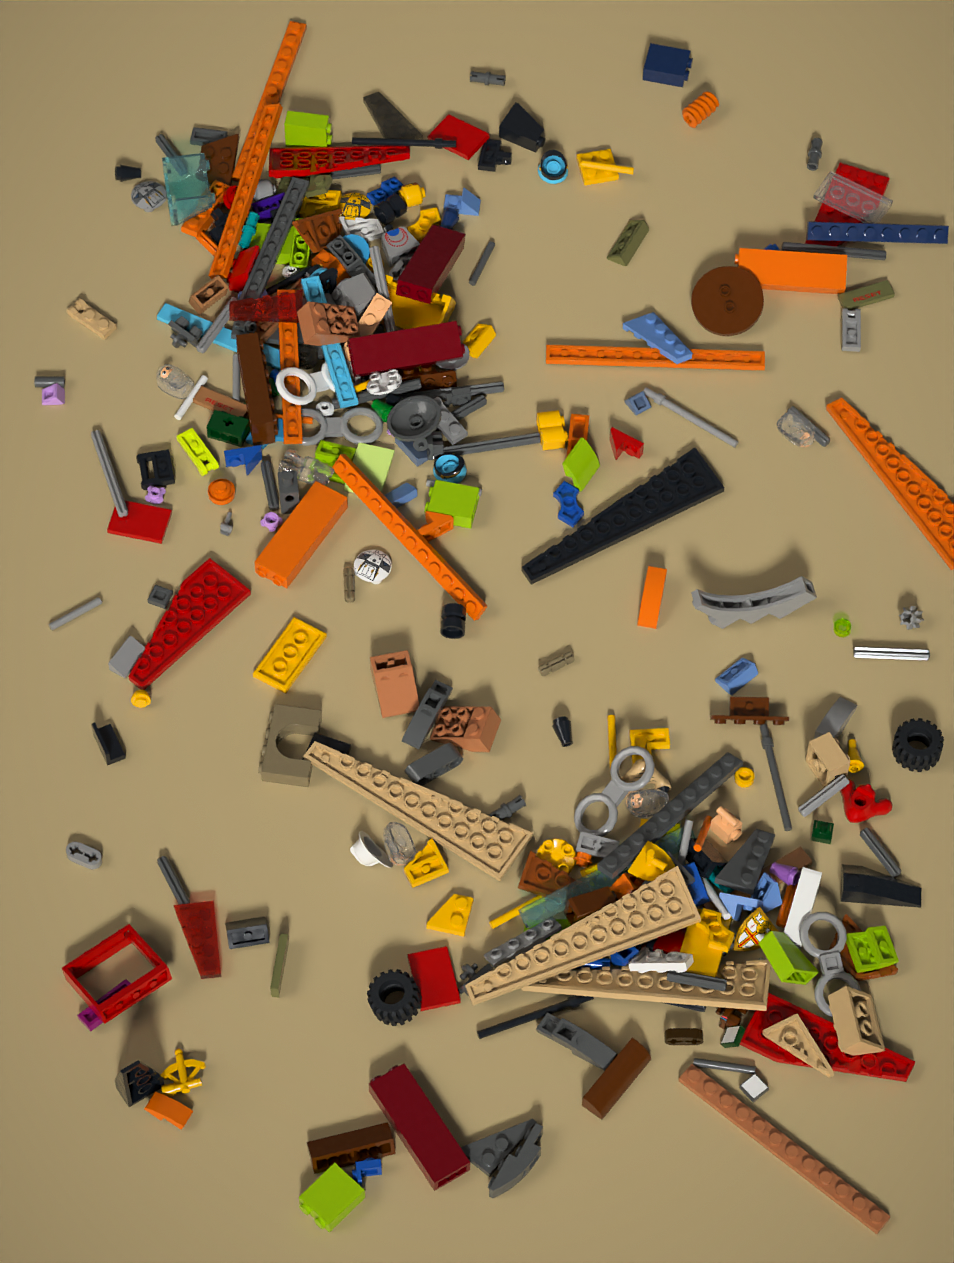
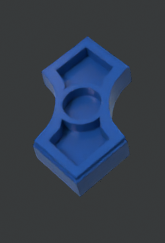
(570, 511)

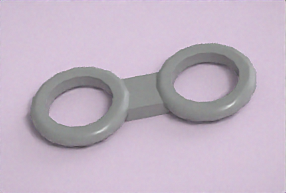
(338, 426)
(615, 790)
(829, 959)

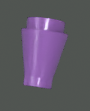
(788, 874)

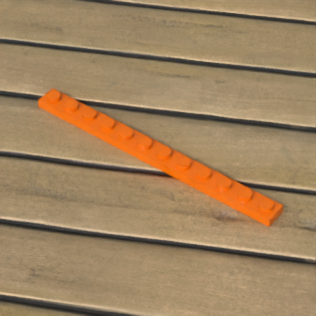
(275, 85)
(245, 191)
(652, 358)
(409, 537)

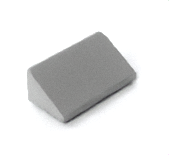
(126, 657)

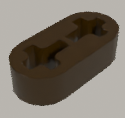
(683, 1036)

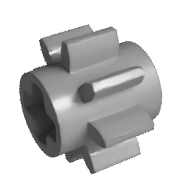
(911, 617)

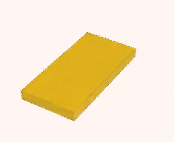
(289, 655)
(705, 958)

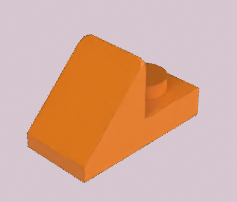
(436, 525)

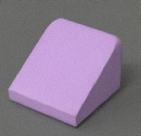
(53, 395)

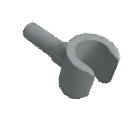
(226, 529)

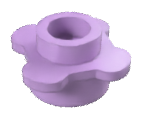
(155, 499)
(271, 516)

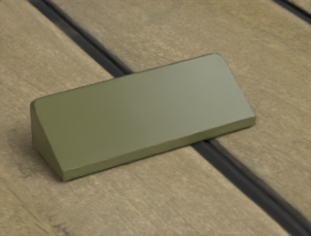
(628, 242)

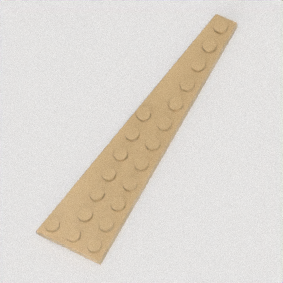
(463, 830)
(635, 919)
(745, 987)

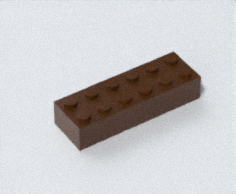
(256, 389)

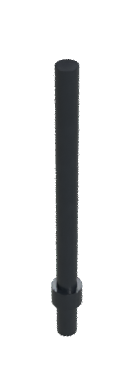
(438, 143)
(572, 1002)

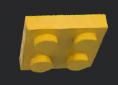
(595, 176)

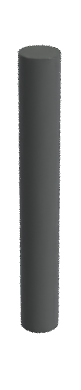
(482, 263)
(724, 1066)

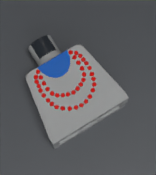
(397, 244)

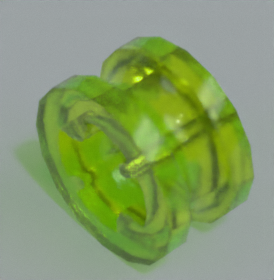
(844, 622)

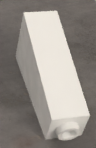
(802, 903)

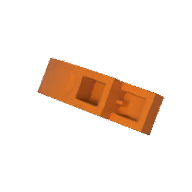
(204, 220)

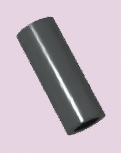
(45, 381)

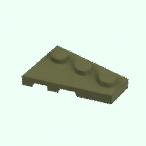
(318, 185)

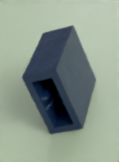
(667, 65)

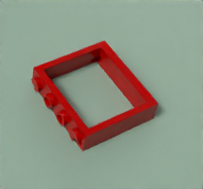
(132, 993)

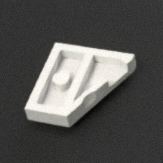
(366, 228)

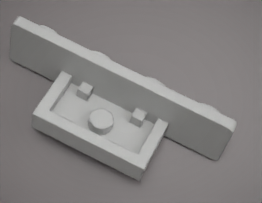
(523, 942)

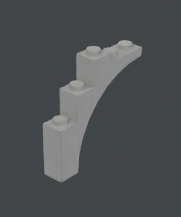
(779, 601)

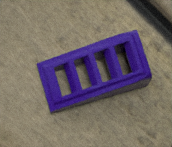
(261, 205)

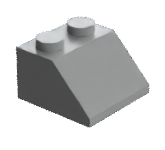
(355, 292)

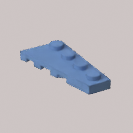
(659, 336)

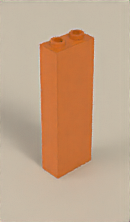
(795, 270)
(301, 534)

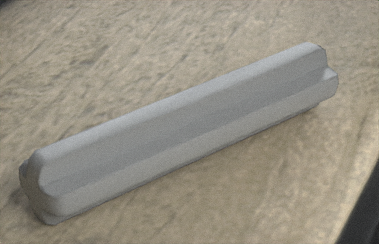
(823, 795)

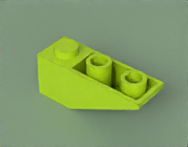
(300, 251)

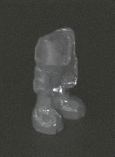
(310, 469)

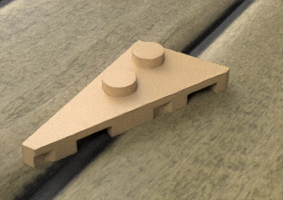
(795, 1038)

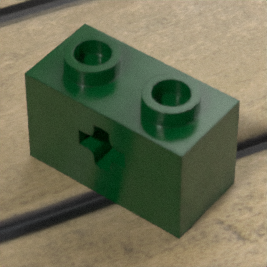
(228, 428)

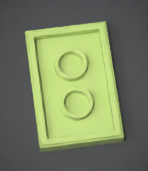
(374, 463)

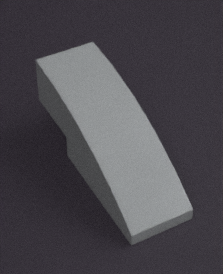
(836, 718)

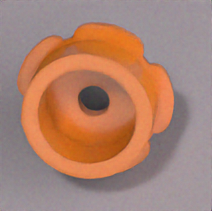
(583, 859)

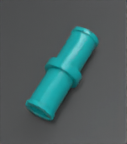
(248, 230)

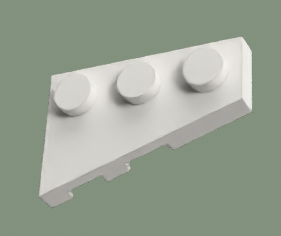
(660, 962)

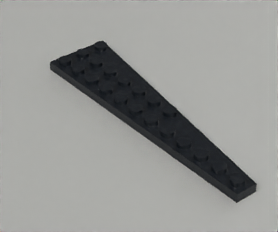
(662, 497)

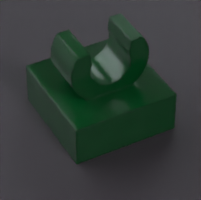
(822, 832)

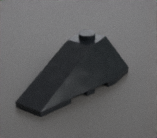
(872, 887)
(137, 1082)

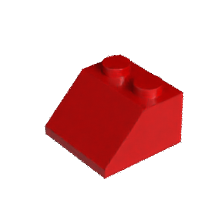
(242, 268)

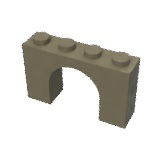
(284, 722)

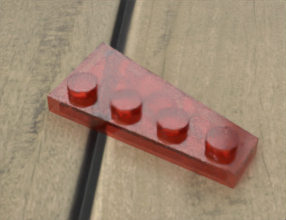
(268, 309)
(200, 932)

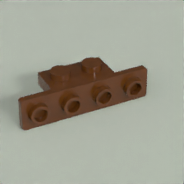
(429, 377)
(749, 709)

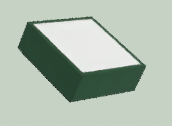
(733, 1036)

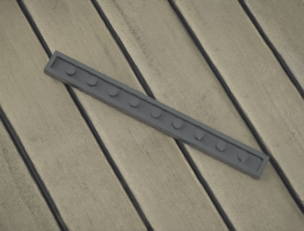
(275, 239)
(670, 815)

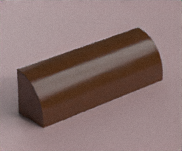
(616, 1079)
(351, 1147)

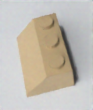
(855, 1022)

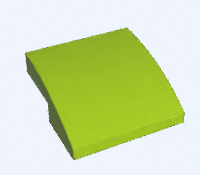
(329, 452)
(581, 464)
(871, 949)

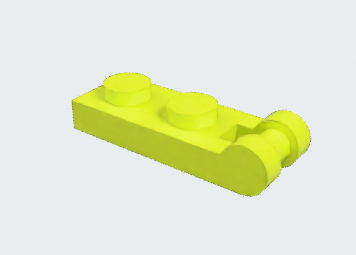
(197, 451)

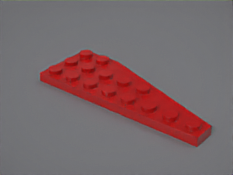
(317, 160)
(865, 178)
(195, 610)
(880, 1064)

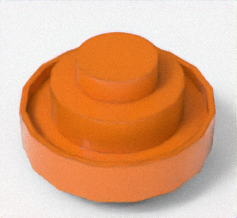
(221, 491)

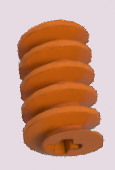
(700, 109)

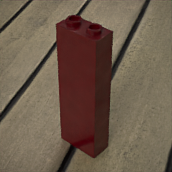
(430, 264)
(406, 348)
(419, 1126)

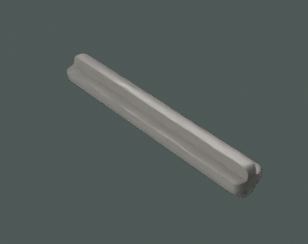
(215, 328)

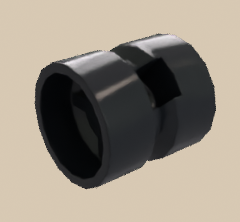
(389, 209)
(453, 621)

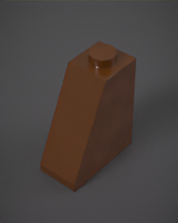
(588, 903)

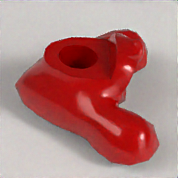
(860, 803)

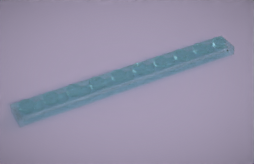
(556, 901)

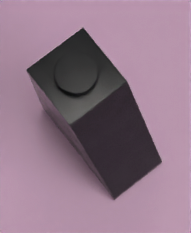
(522, 129)

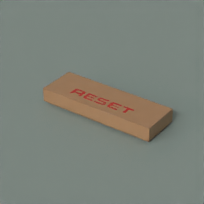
(215, 401)

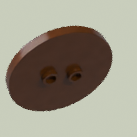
(727, 301)

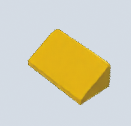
(479, 339)

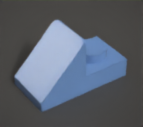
(466, 204)
(735, 903)

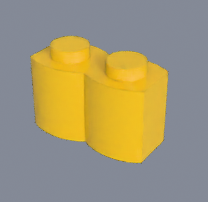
(551, 430)

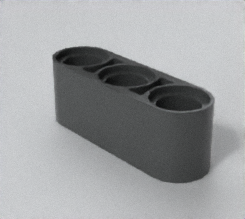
(434, 764)

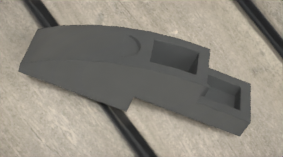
(350, 259)
(426, 714)
(577, 1040)
(518, 1166)

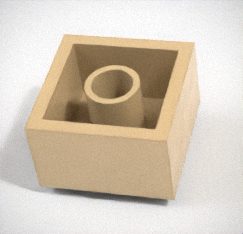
(827, 759)

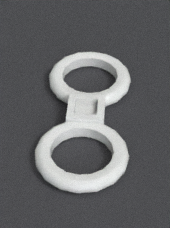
(315, 381)

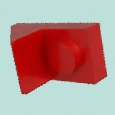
(623, 442)

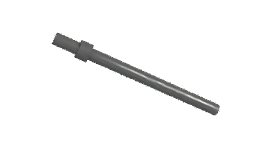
(767, 744)

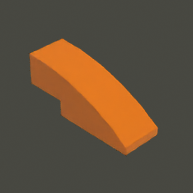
(578, 428)
(652, 597)

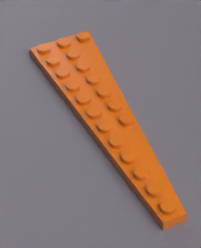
(912, 489)

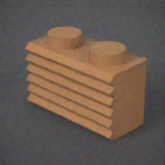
(208, 294)

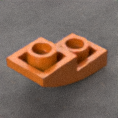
(169, 1109)

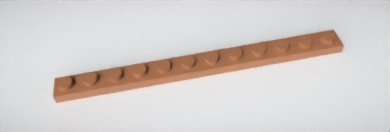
(784, 1149)

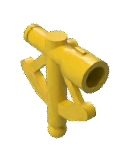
(185, 1082)

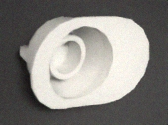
(368, 852)

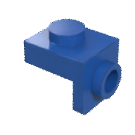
(366, 1168)

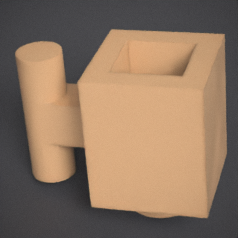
(726, 825)

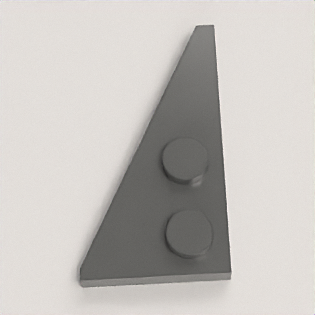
(489, 1151)

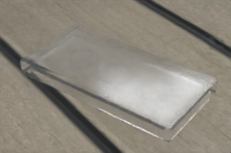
(852, 198)

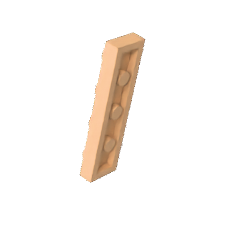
(370, 319)

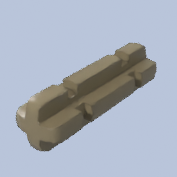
(349, 593)
(556, 664)

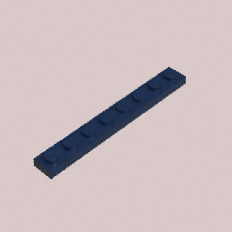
(877, 232)

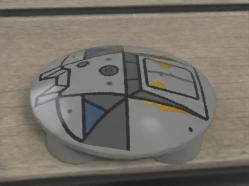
(148, 195)

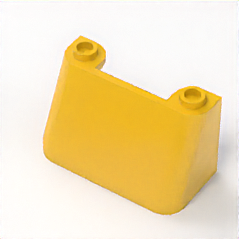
(413, 313)

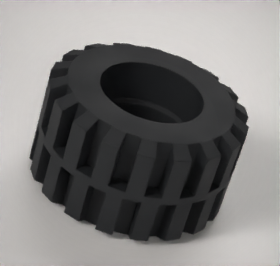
(917, 758)
(387, 984)

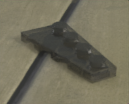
(389, 119)

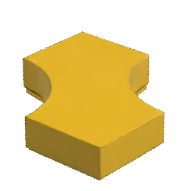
(426, 219)
(719, 936)

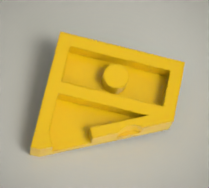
(320, 203)
(426, 865)
(452, 916)

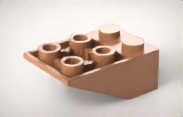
(327, 323)
(394, 683)
(466, 727)

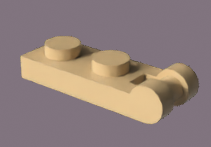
(91, 319)

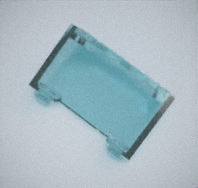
(187, 186)

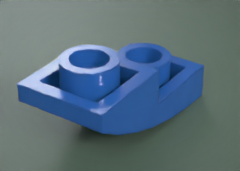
(387, 188)
(697, 889)

